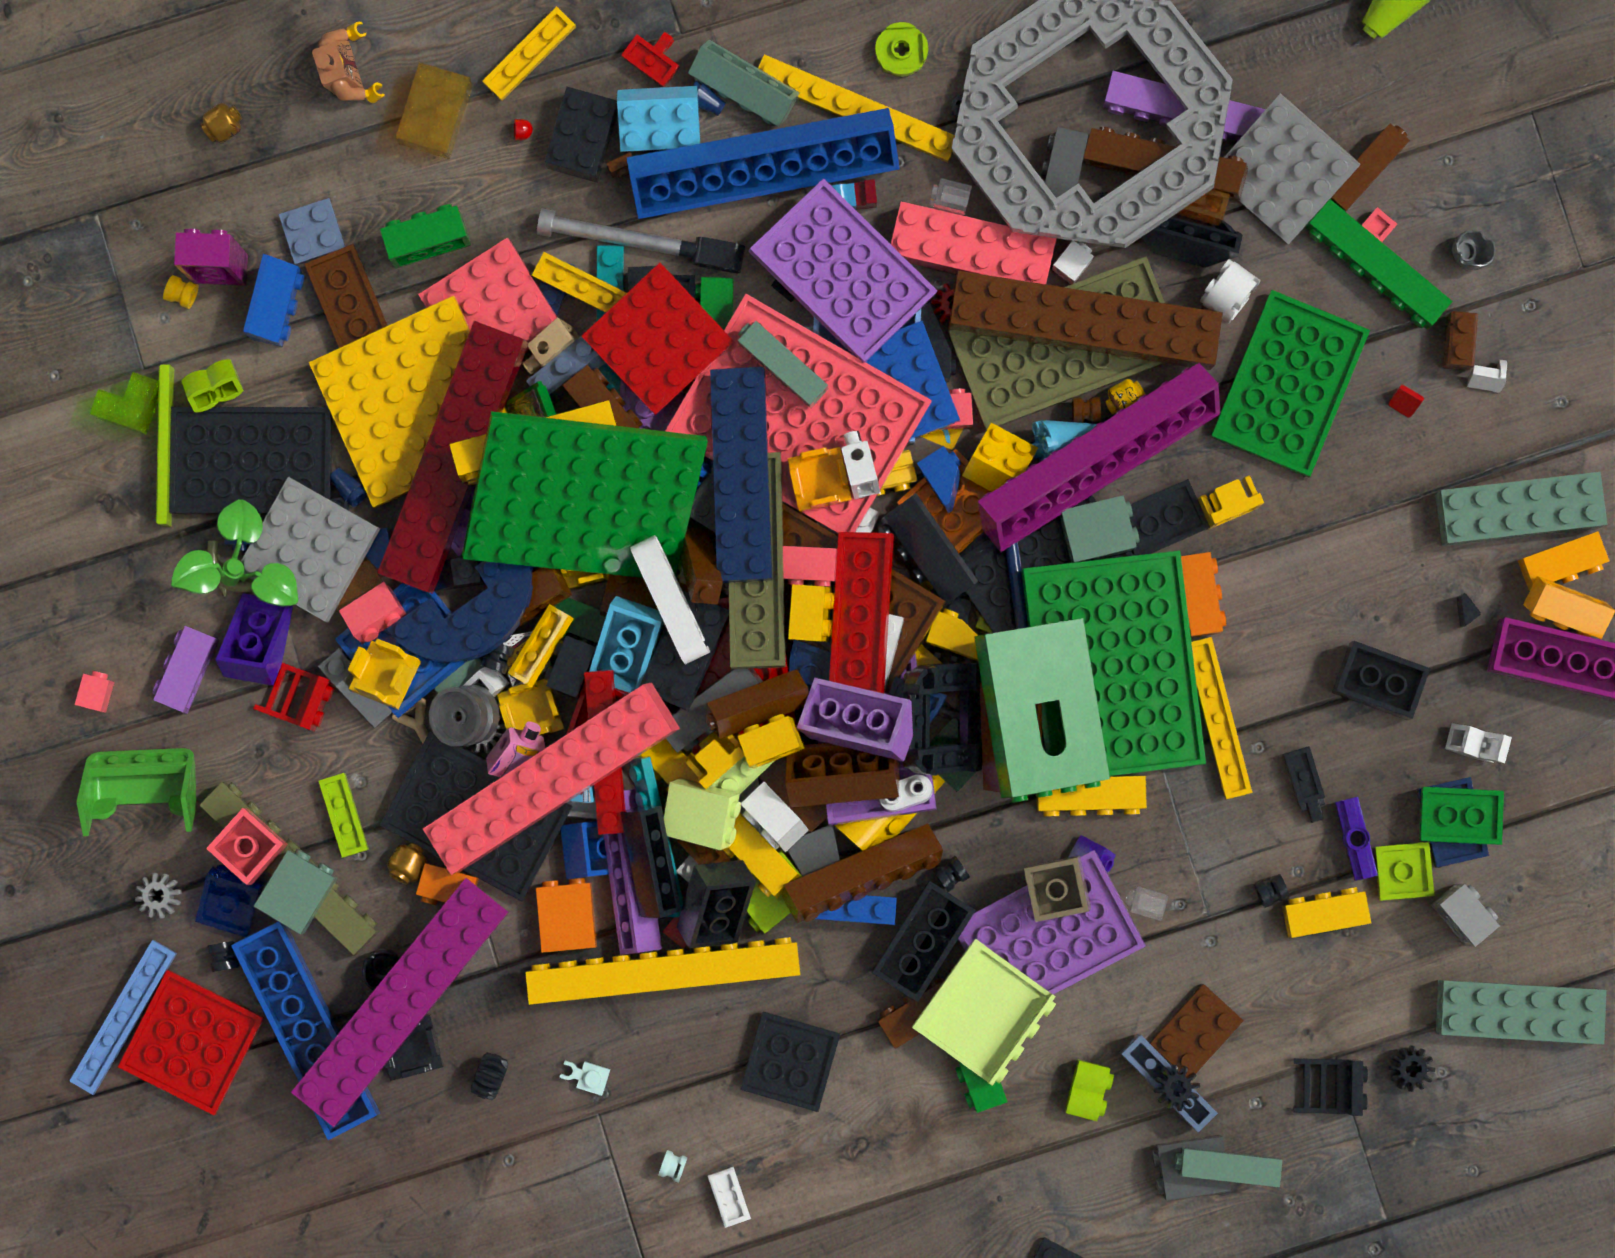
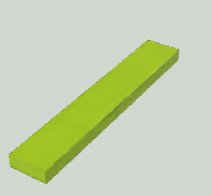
(165, 402)

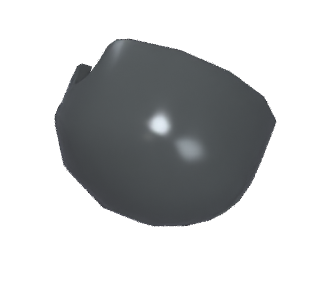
(1473, 250)

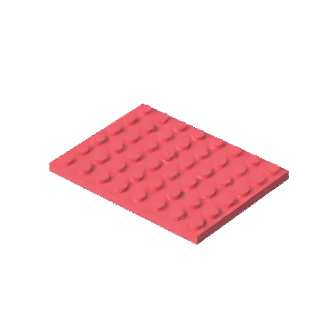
(856, 400)

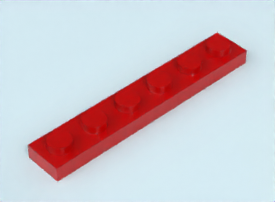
(610, 790)

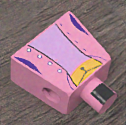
(514, 749)

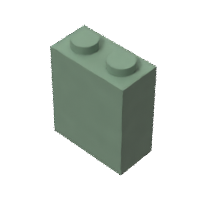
(1099, 529)
(296, 890)

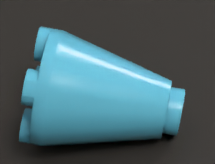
(1056, 435)

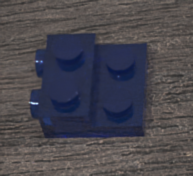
(228, 901)

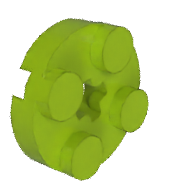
(912, 39)

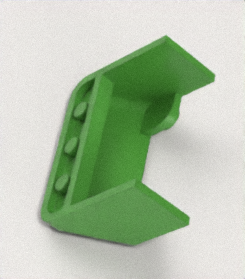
(137, 778)

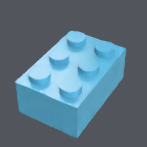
(658, 118)
(627, 642)

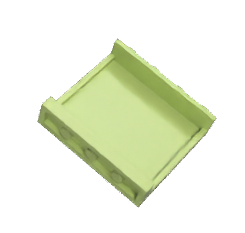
(984, 1012)

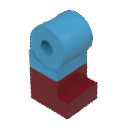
(859, 195)

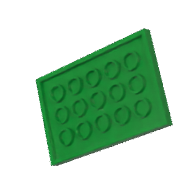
(1290, 383)

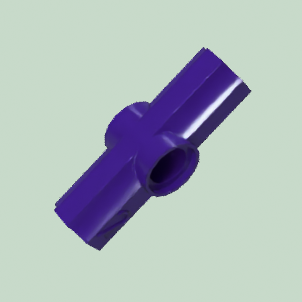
(1352, 820)

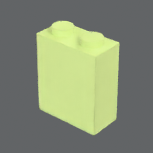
(701, 814)

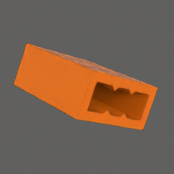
(566, 916)

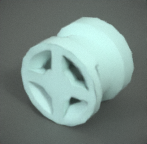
(670, 1165)

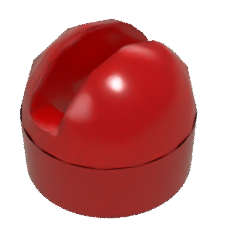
(522, 129)

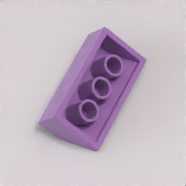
(857, 719)

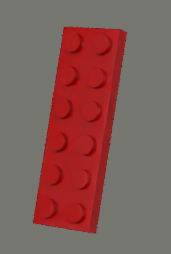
(861, 610)

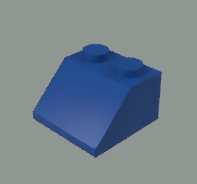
(584, 850)

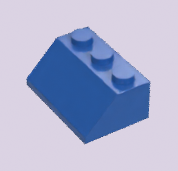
(273, 301)

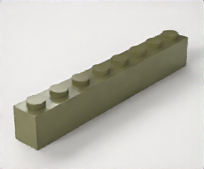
(337, 912)

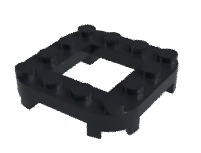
(949, 757)

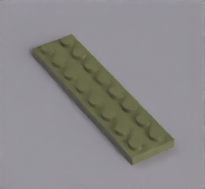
(758, 606)

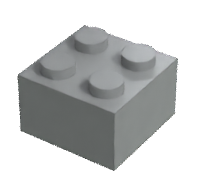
(1465, 914)

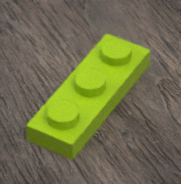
(343, 815)

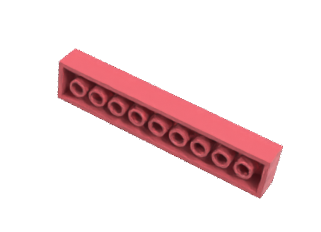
(551, 778)

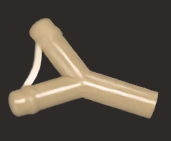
(417, 723)

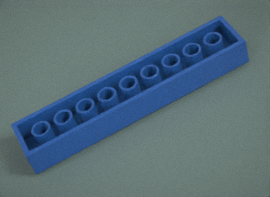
(763, 163)

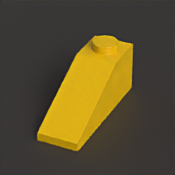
(953, 635)

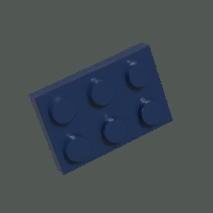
(1450, 853)

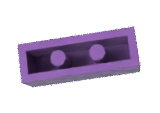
(185, 669)

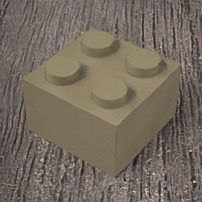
(1057, 888)

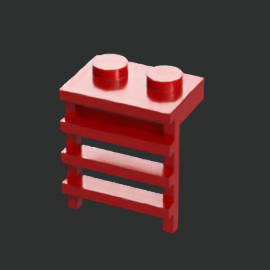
(312, 706)

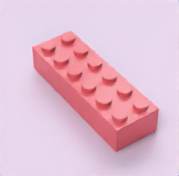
(970, 245)

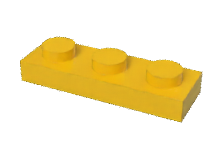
(540, 645)

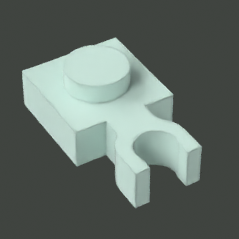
(590, 1077)

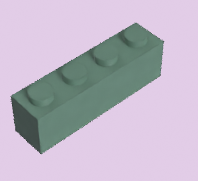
(743, 83)

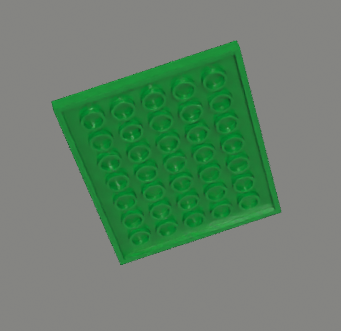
(580, 494)
(1137, 656)

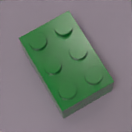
(425, 236)

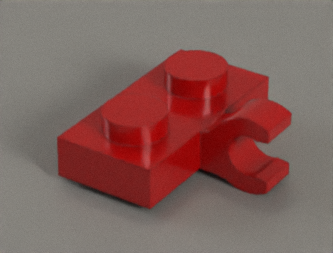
(651, 58)

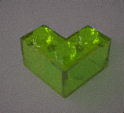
(131, 411)

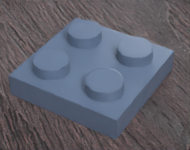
(312, 231)

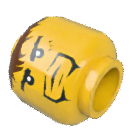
(1123, 395)

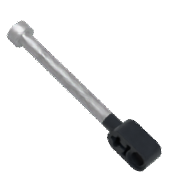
(705, 251)

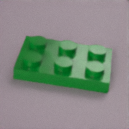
(1461, 815)

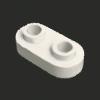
(907, 795)

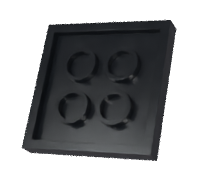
(790, 1061)

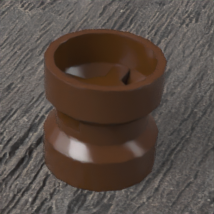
(1086, 410)

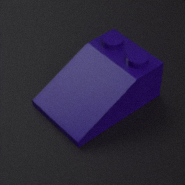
(255, 641)

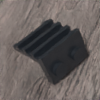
(1349, 1086)

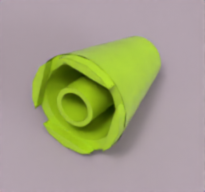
(1388, 14)

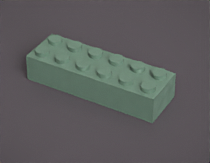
(1521, 509)
(1521, 1012)

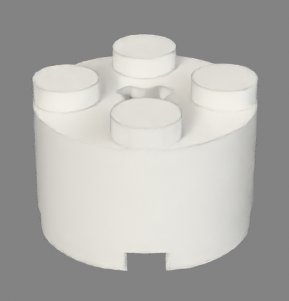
(1229, 290)

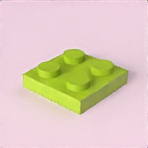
(1404, 871)

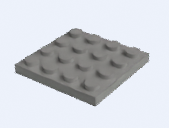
(1290, 168)
(316, 542)

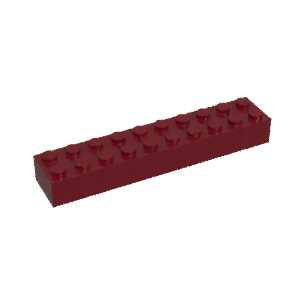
(437, 493)

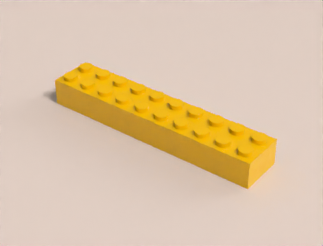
(662, 972)

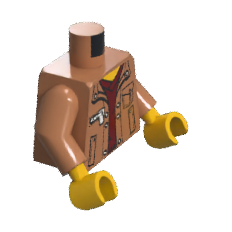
(338, 67)

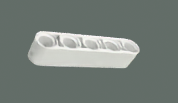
(669, 599)

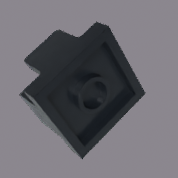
(418, 1052)

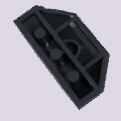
(1194, 241)

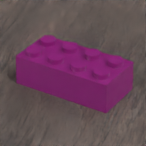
(210, 258)

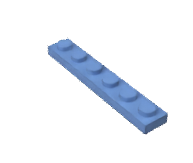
(123, 1017)

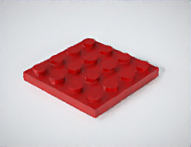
(657, 338)
(191, 1042)

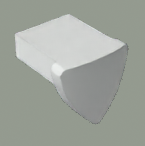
(1488, 378)

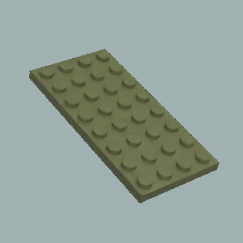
(1025, 377)

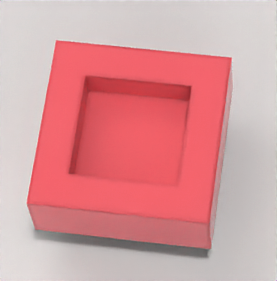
(1379, 224)

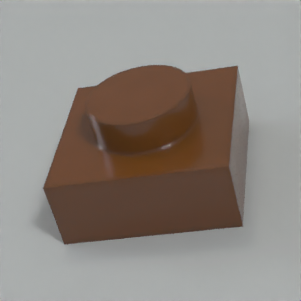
(619, 166)

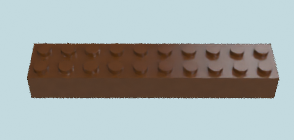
(1084, 320)

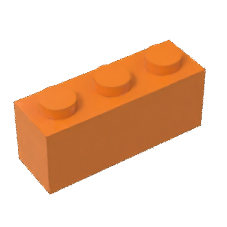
(1202, 594)

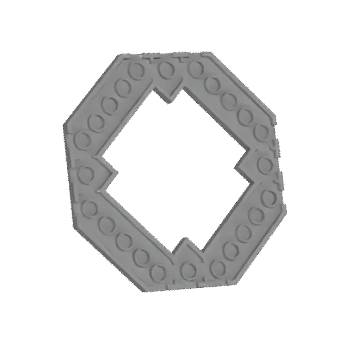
(1144, 199)

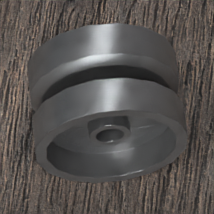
(464, 715)

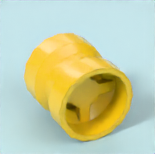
(180, 292)

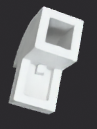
(1478, 743)

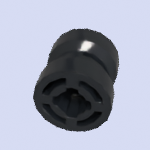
(498, 658)
(945, 875)
(1272, 891)
(222, 956)

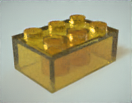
(434, 110)

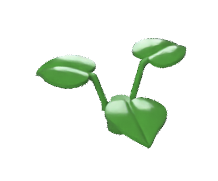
(200, 576)

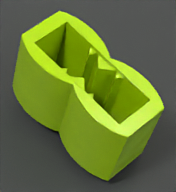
(213, 385)
(1088, 1090)

